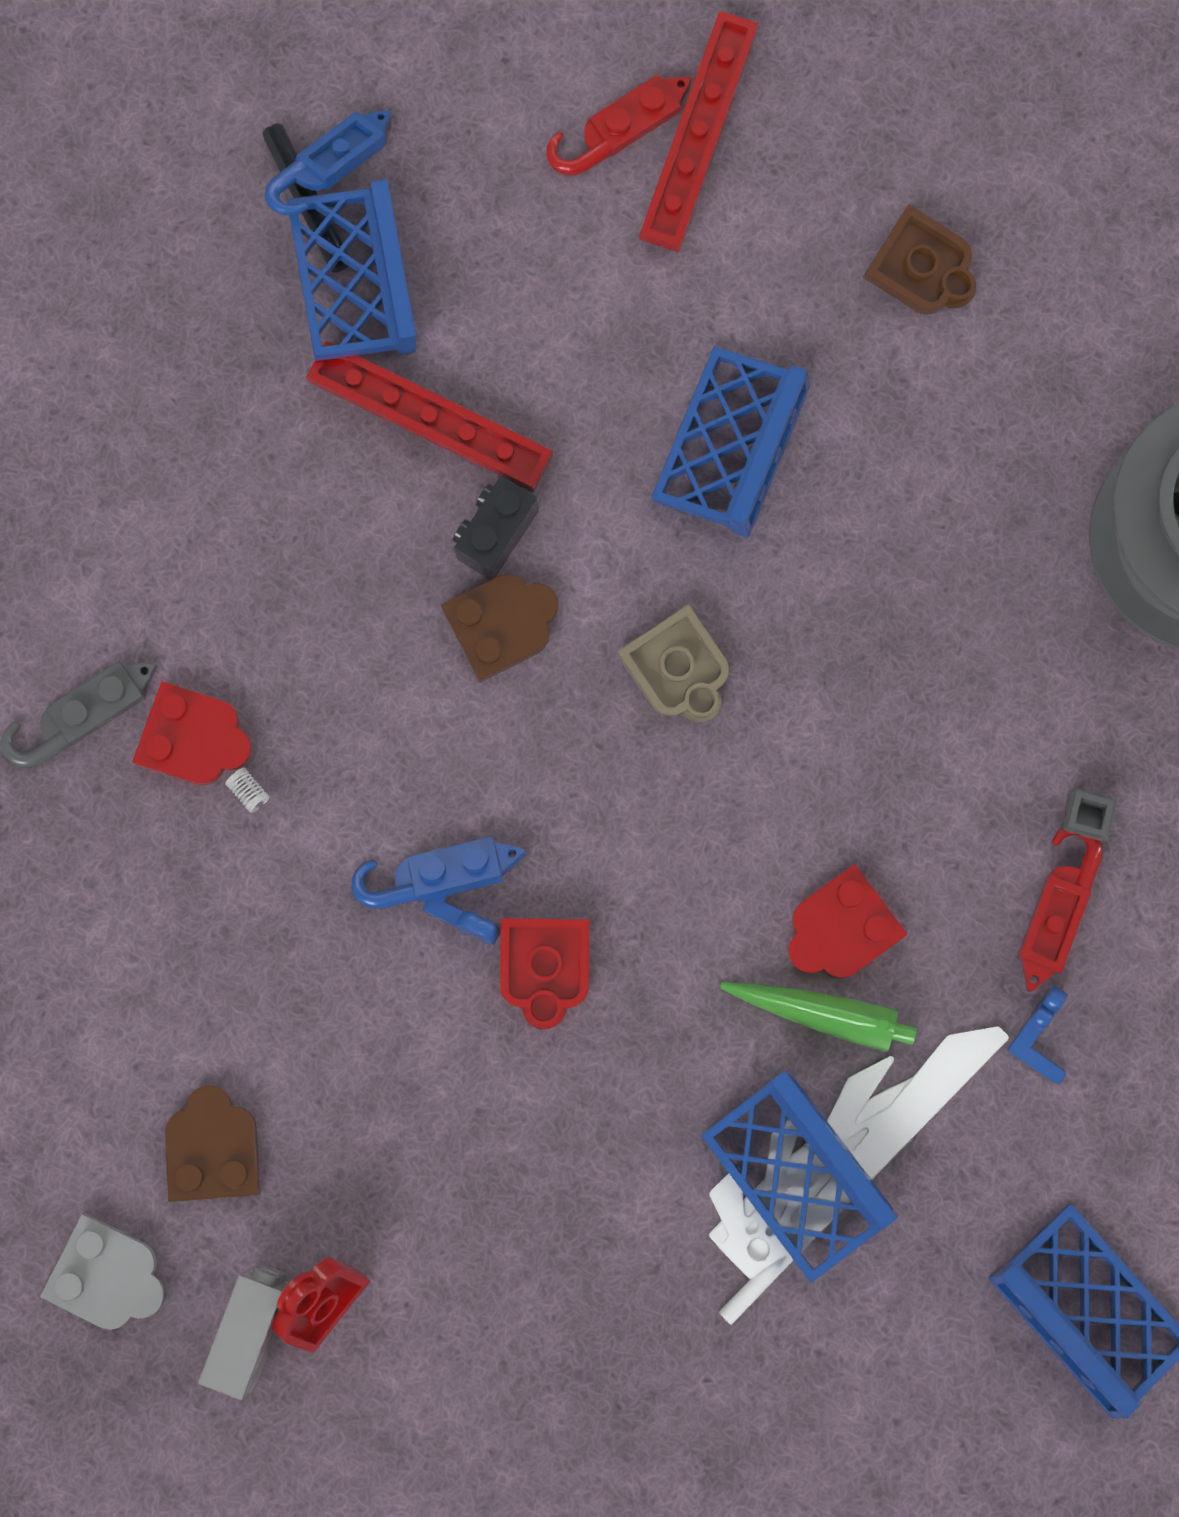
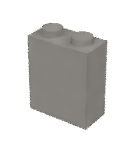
(244, 1334)

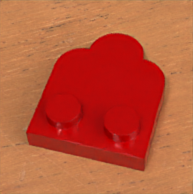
(191, 737)
(842, 927)
(544, 966)
(316, 1303)

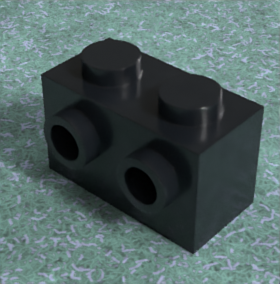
(496, 527)

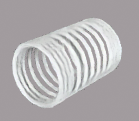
(251, 804)

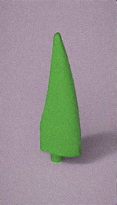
(829, 1014)

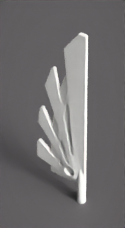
(872, 1132)

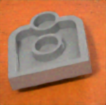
(105, 1276)

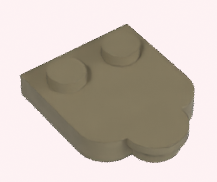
(678, 667)

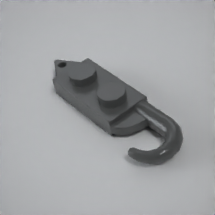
(82, 712)

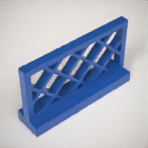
(388, 266)
(767, 448)
(831, 1152)
(1064, 1338)

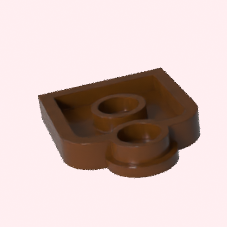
(923, 265)
(501, 622)
(211, 1149)

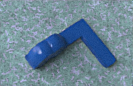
(465, 921)
(1039, 1020)

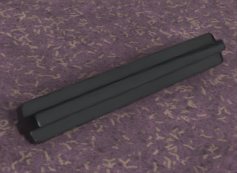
(285, 155)

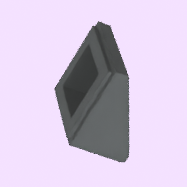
(1089, 814)

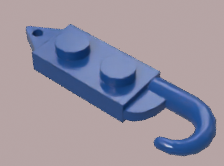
(330, 158)
(440, 873)

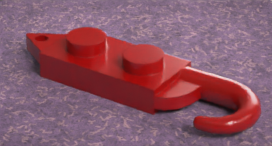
(623, 123)
(1058, 914)

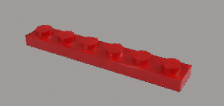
(698, 131)
(432, 418)

